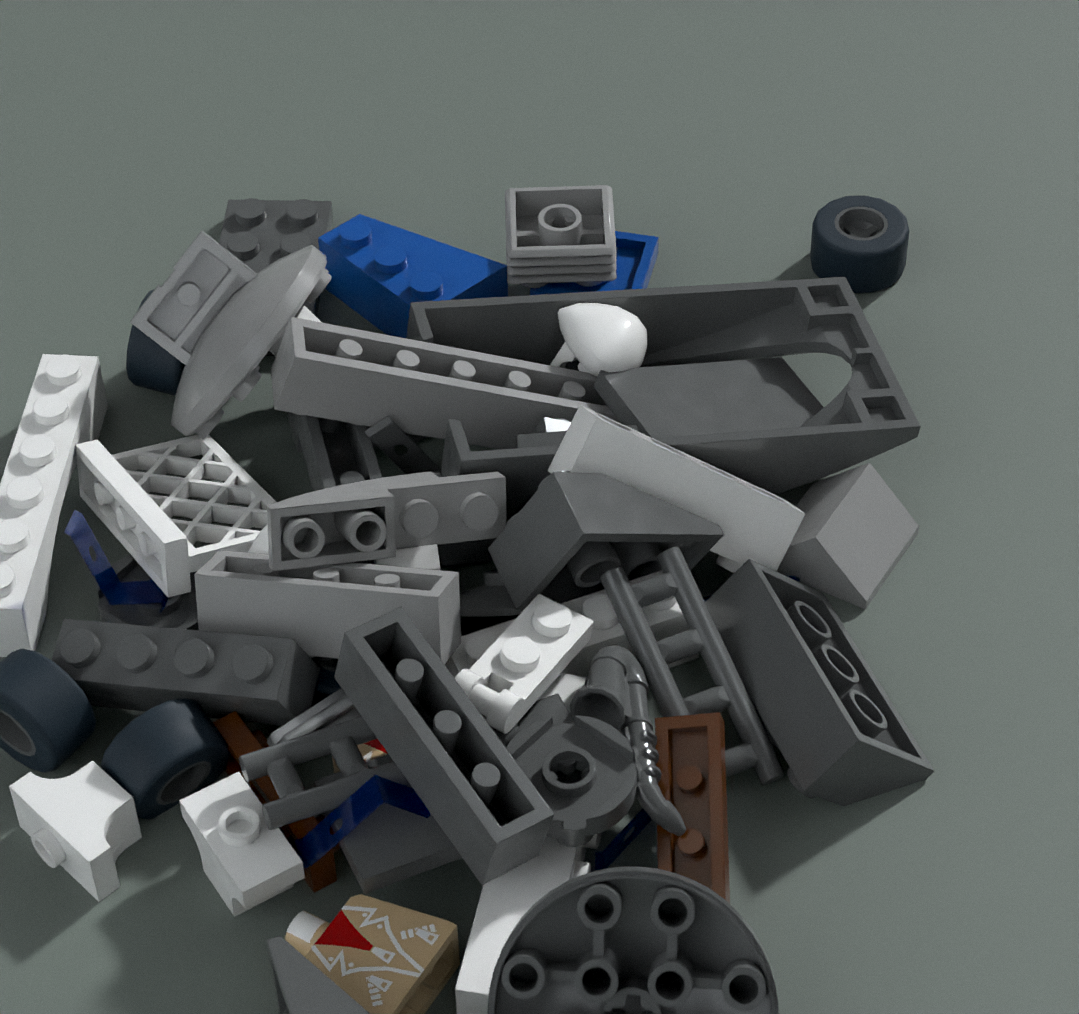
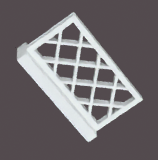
(144, 520)

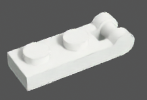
(524, 661)

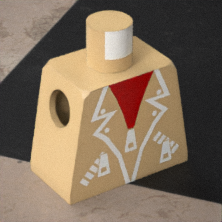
(380, 953)

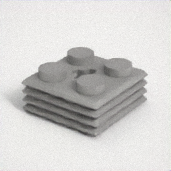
(560, 235)

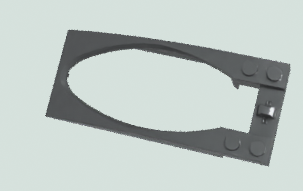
(681, 328)

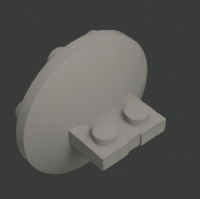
(224, 322)

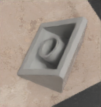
(849, 536)

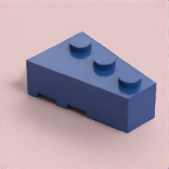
(386, 268)

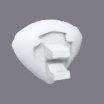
(600, 338)

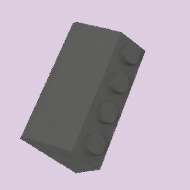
(814, 689)

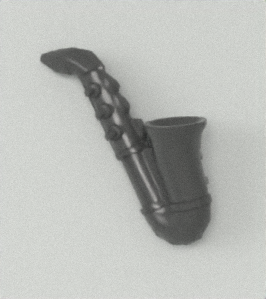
(618, 695)

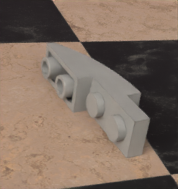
(384, 515)

